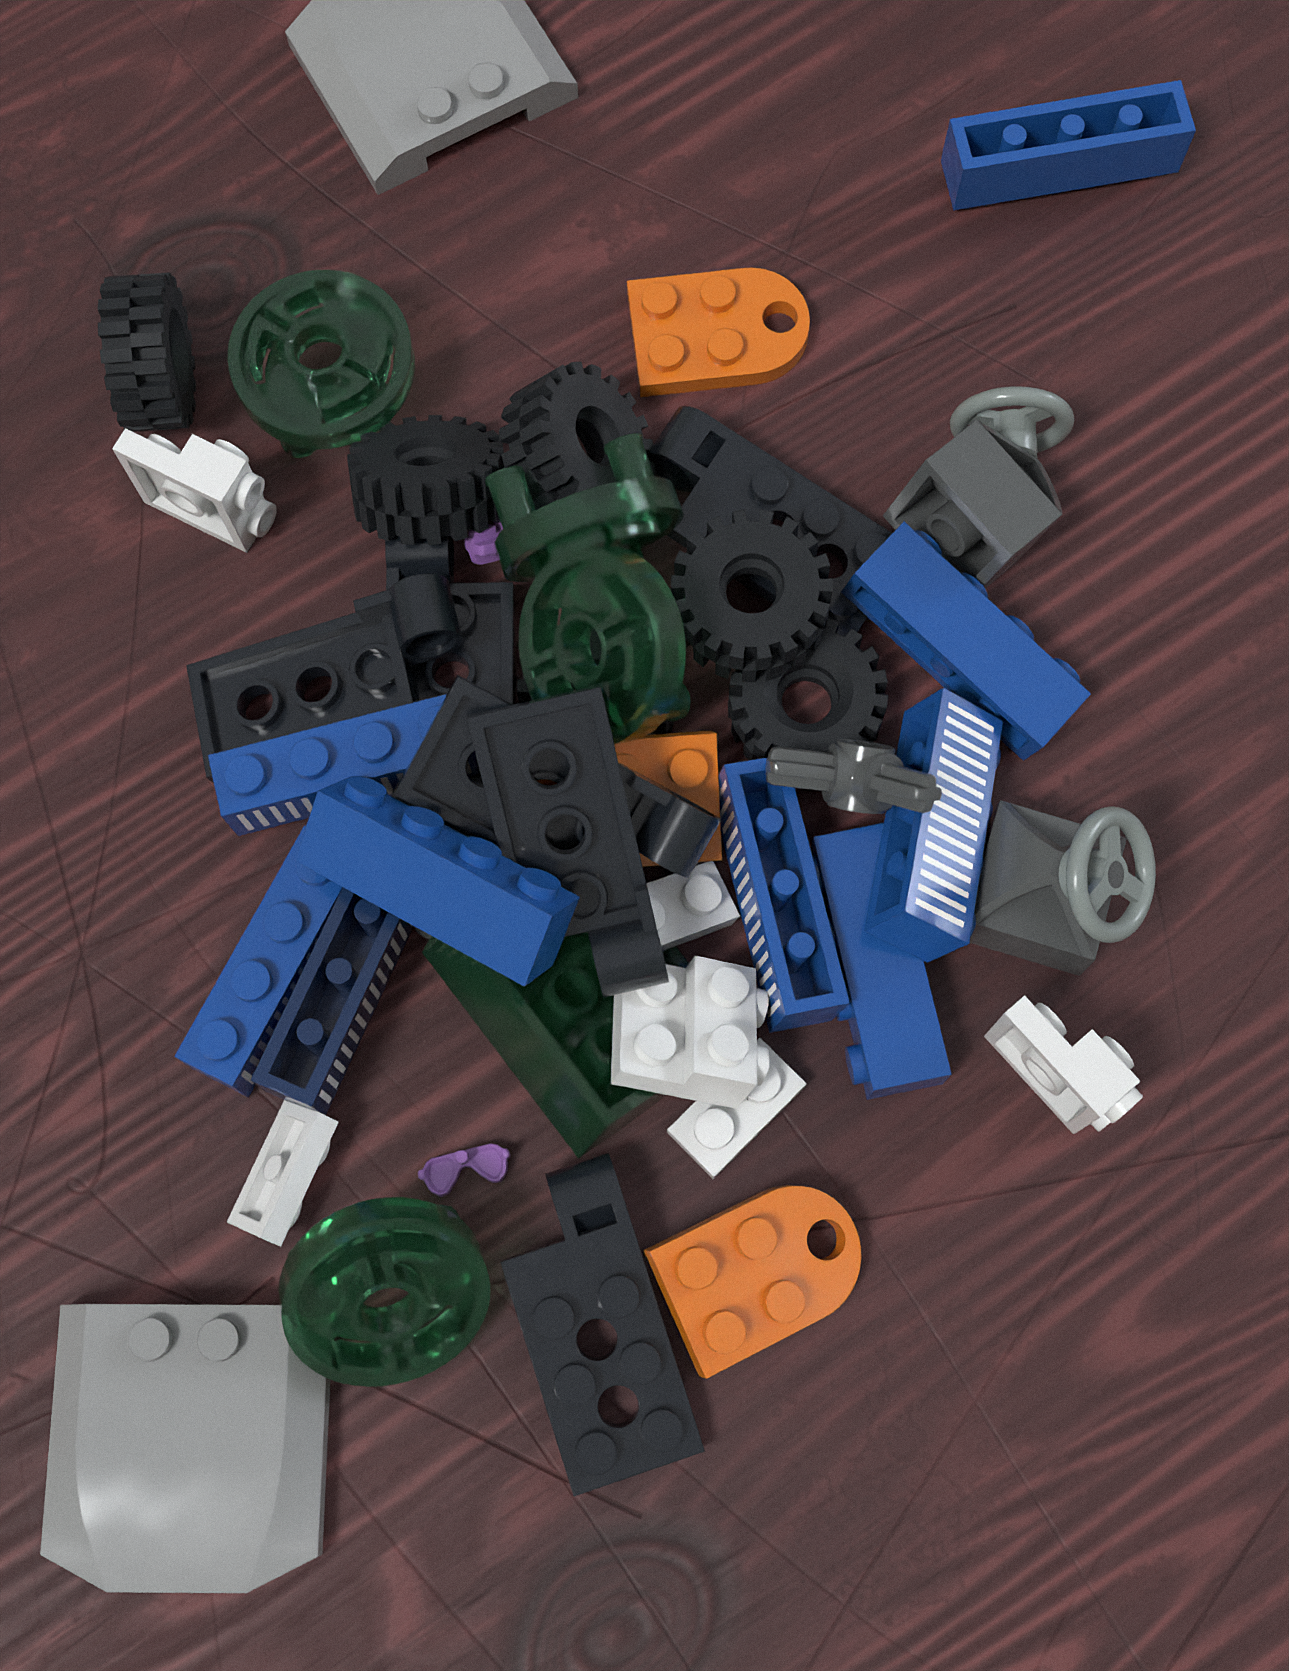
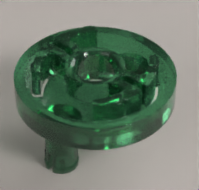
(300, 398)
(617, 514)
(637, 633)
(373, 1249)

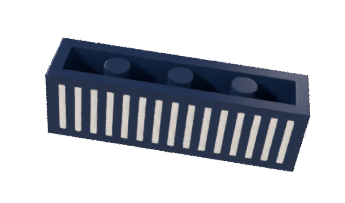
(332, 1003)

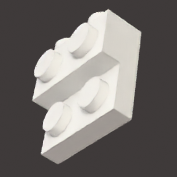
(200, 485)
(693, 1034)
(1076, 1082)

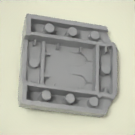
(424, 74)
(183, 1449)

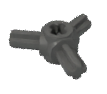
(854, 776)

